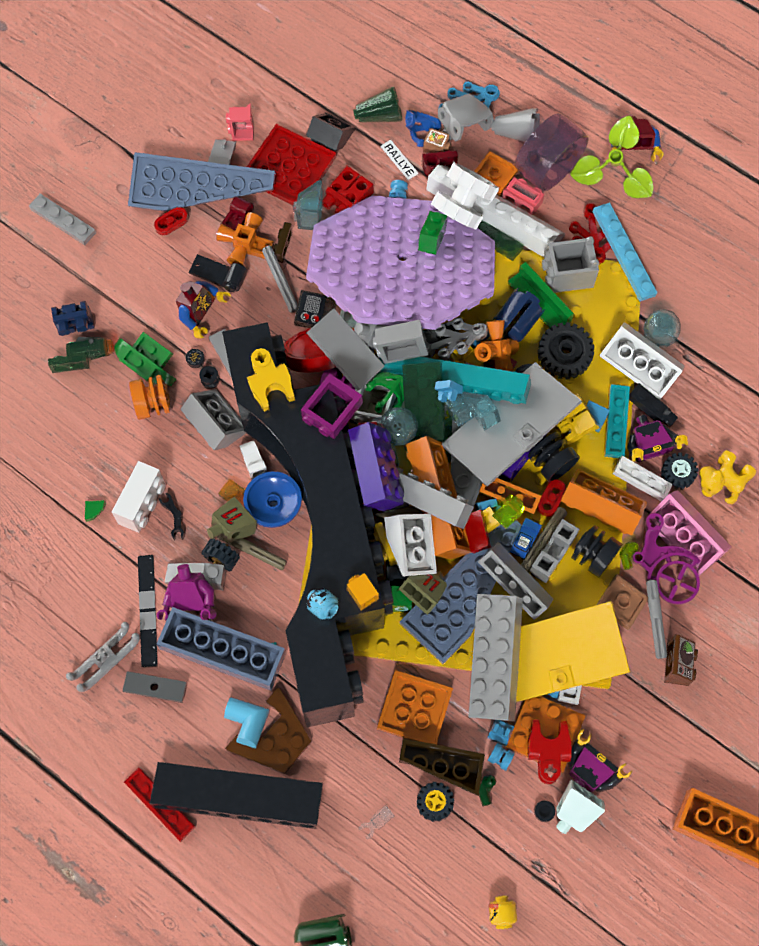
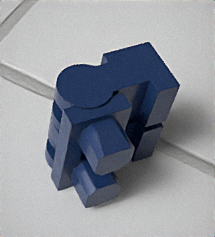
(71, 316)

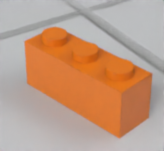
(501, 490)

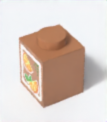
(436, 141)

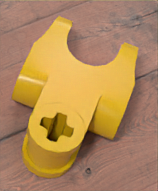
(268, 378)

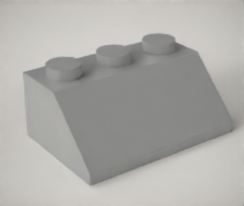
(213, 418)

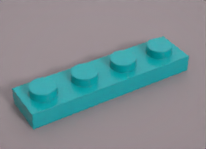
(617, 421)

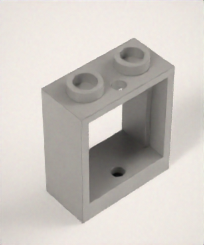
(400, 342)

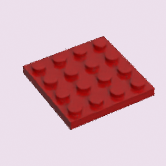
(295, 161)

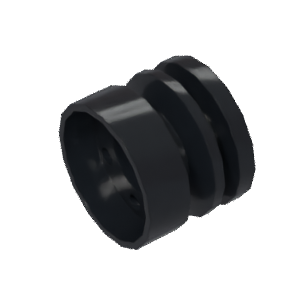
(556, 459)
(596, 550)

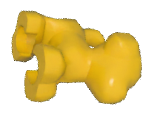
(714, 480)

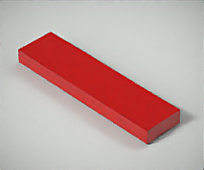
(174, 821)

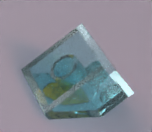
(309, 206)

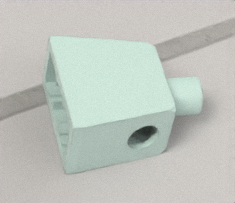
(578, 808)

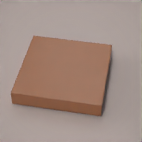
(626, 600)

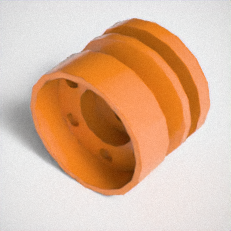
(149, 397)

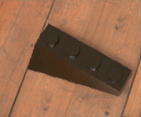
(450, 764)

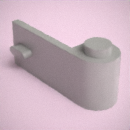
(222, 151)

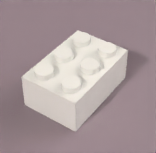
(139, 497)

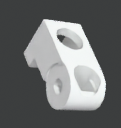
(252, 459)

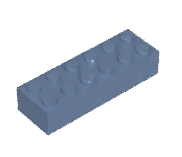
(221, 648)

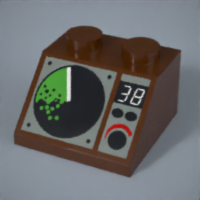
(680, 661)

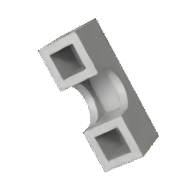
(554, 551)

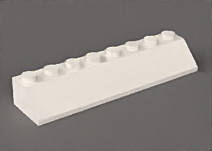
(502, 215)

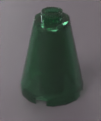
(379, 108)

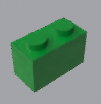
(432, 232)

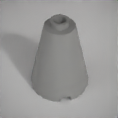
(517, 124)

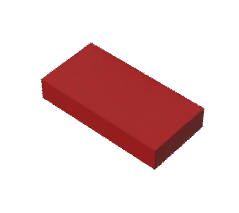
(477, 532)

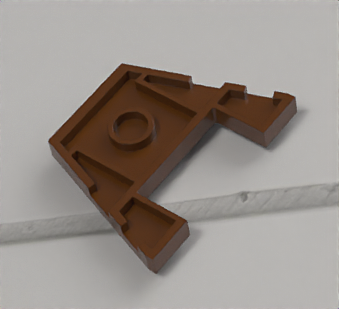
(281, 743)

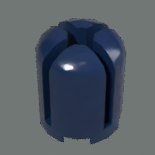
(531, 313)

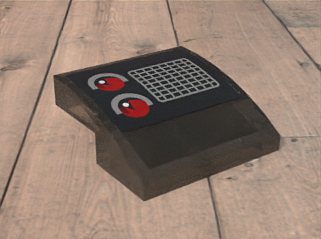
(312, 308)

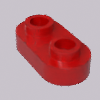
(170, 221)
(550, 498)

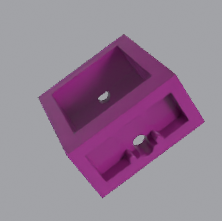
(343, 391)

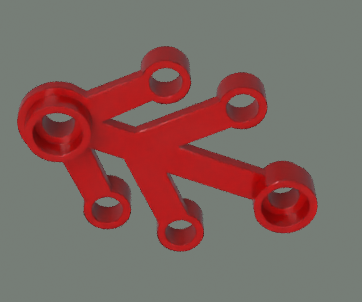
(599, 251)

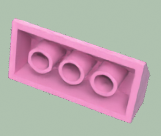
(687, 528)

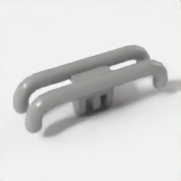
(104, 658)

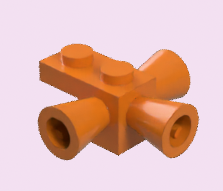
(244, 239)
(496, 347)

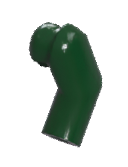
(485, 787)

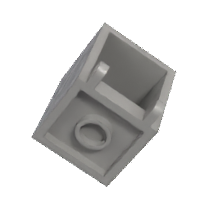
(570, 265)

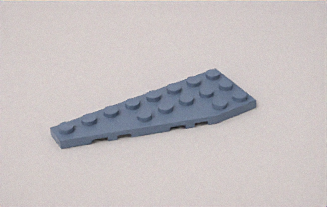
(176, 182)
(454, 615)

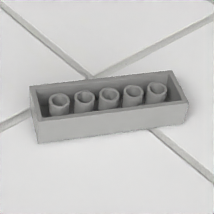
(495, 657)

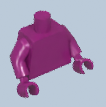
(188, 593)

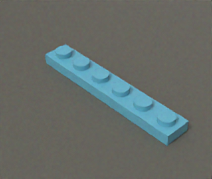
(624, 252)

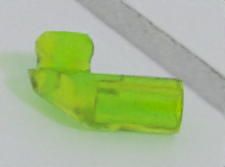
(626, 554)

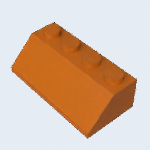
(604, 502)

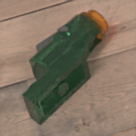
(80, 352)

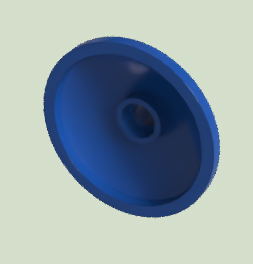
(269, 488)

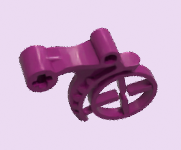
(652, 554)

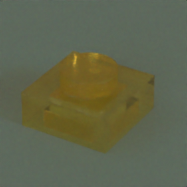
(231, 490)

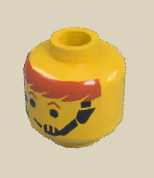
(503, 912)

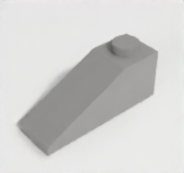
(213, 573)

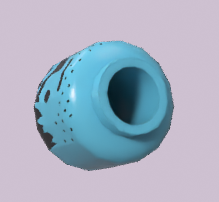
(322, 603)

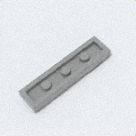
(62, 219)

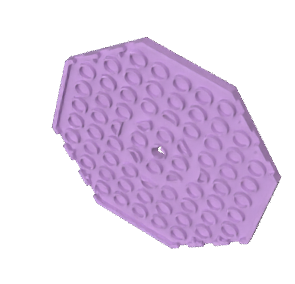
(359, 265)

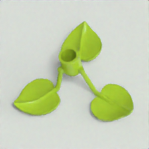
(624, 135)

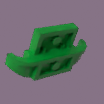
(145, 358)

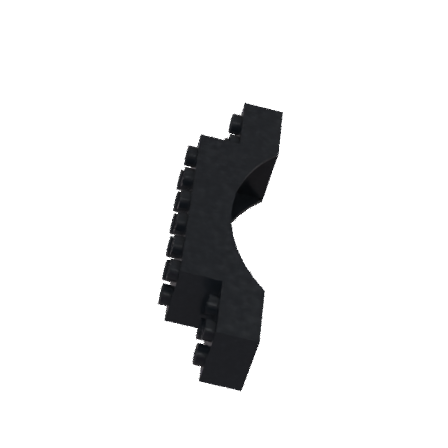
(339, 524)

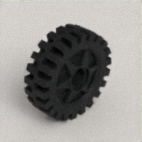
(562, 363)

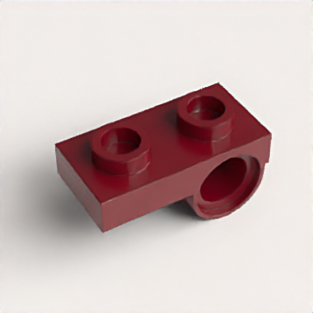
(439, 158)
(237, 213)

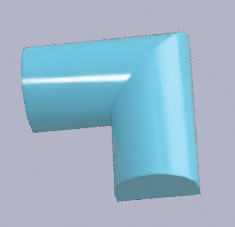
(250, 716)

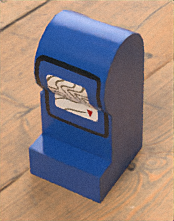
(525, 538)

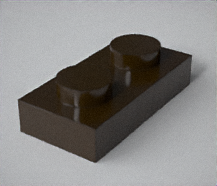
(284, 237)

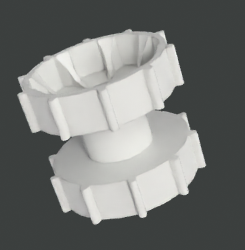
(463, 198)

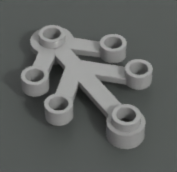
(473, 332)

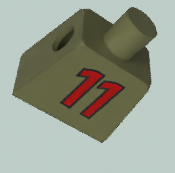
(232, 522)
(424, 590)

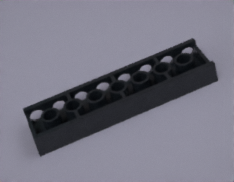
(236, 795)

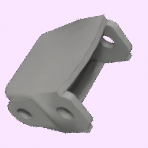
(462, 113)

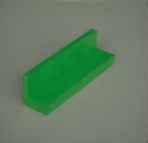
(555, 309)

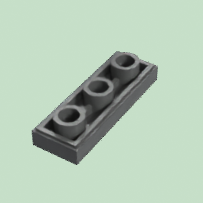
(142, 685)

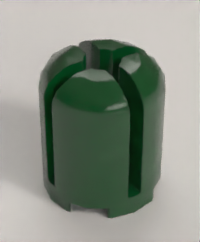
(324, 928)

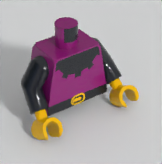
(652, 440)
(593, 769)

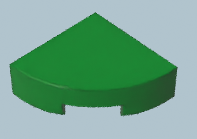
(93, 509)

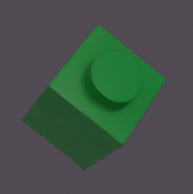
(401, 602)

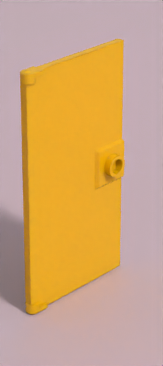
(570, 651)

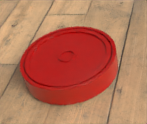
(305, 355)

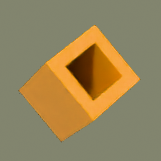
(362, 591)

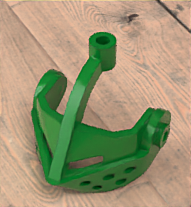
(395, 386)

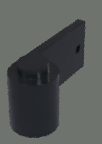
(219, 274)

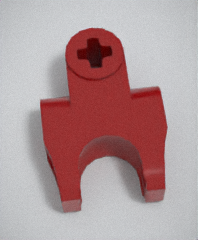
(549, 751)

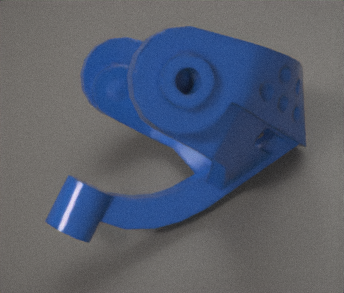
(426, 123)

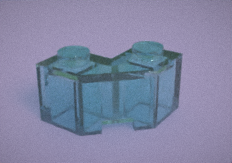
(473, 405)

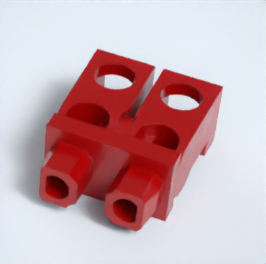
(347, 190)

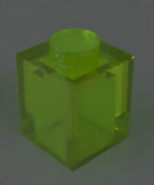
(508, 511)

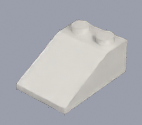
(412, 543)

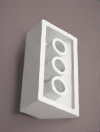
(642, 360)

